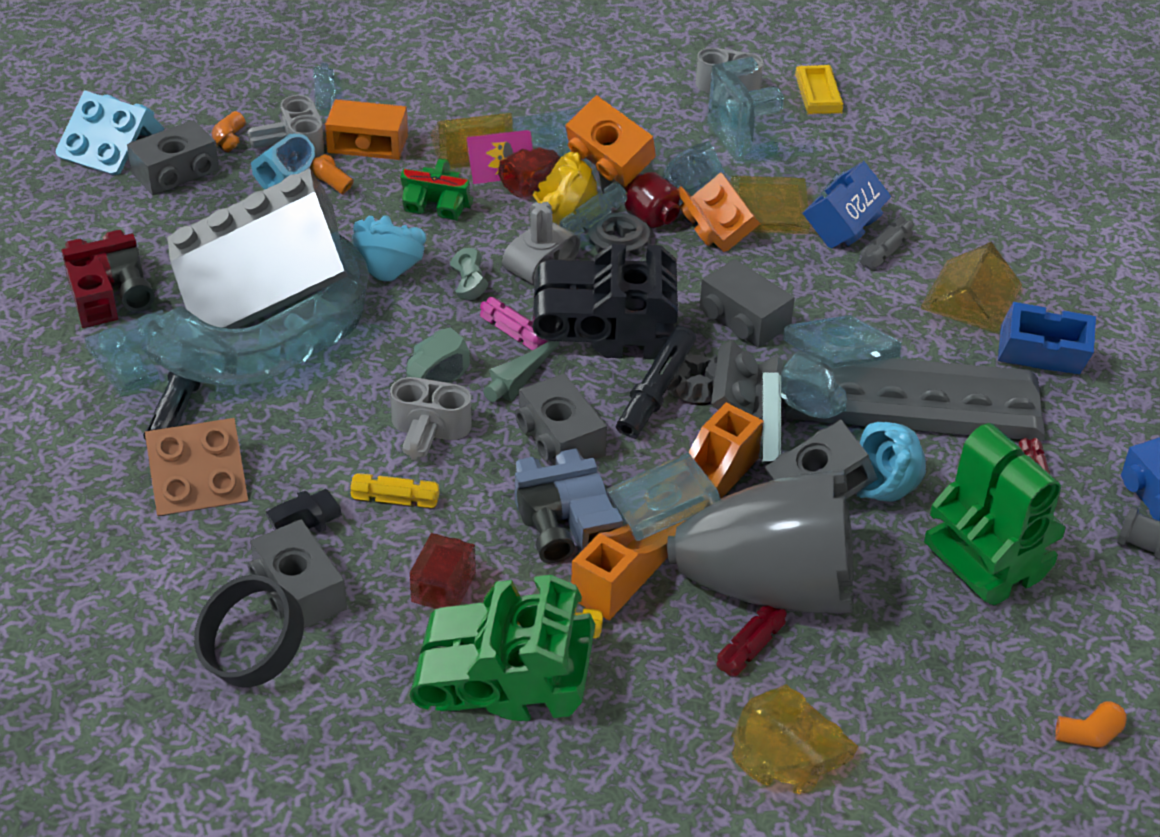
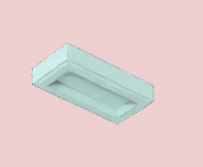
(772, 417)

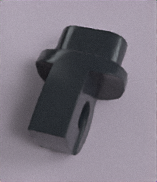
(313, 510)

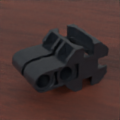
(608, 301)

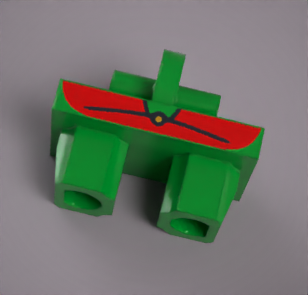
(436, 186)

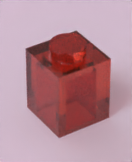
(442, 572)

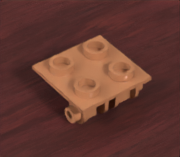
(196, 466)

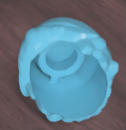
(388, 248)
(896, 461)

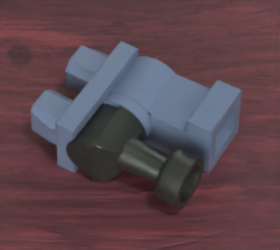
(563, 492)

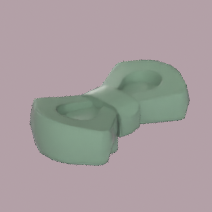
(472, 282)

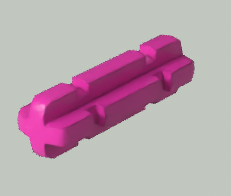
(510, 322)

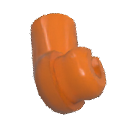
(225, 131)
(326, 171)
(1096, 729)

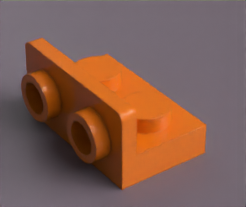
(719, 212)

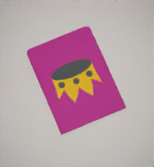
(488, 150)

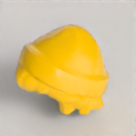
(567, 186)

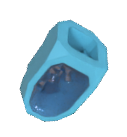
(283, 159)

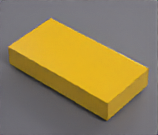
(819, 89)

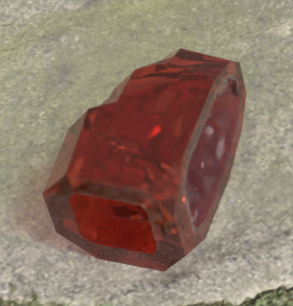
(526, 169)

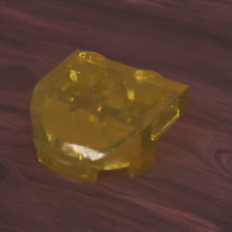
(788, 740)

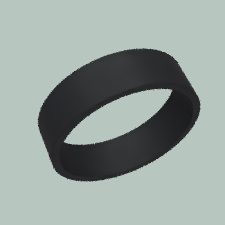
(218, 607)

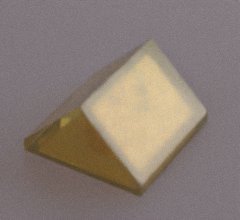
(450, 136)
(974, 289)

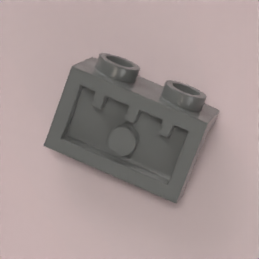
(740, 378)

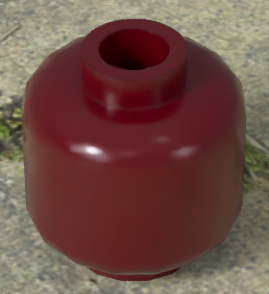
(652, 199)

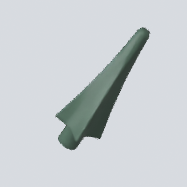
(514, 374)

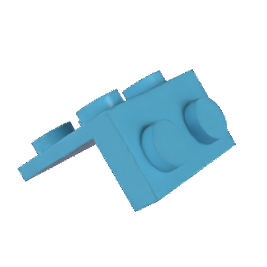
(102, 129)

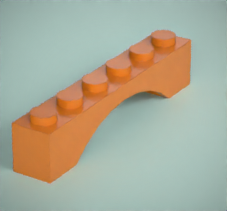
(616, 563)

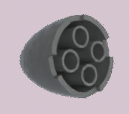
(774, 544)

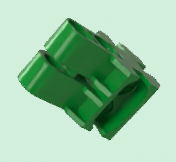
(997, 517)
(487, 660)

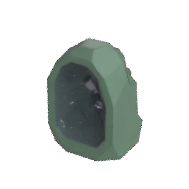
(439, 357)

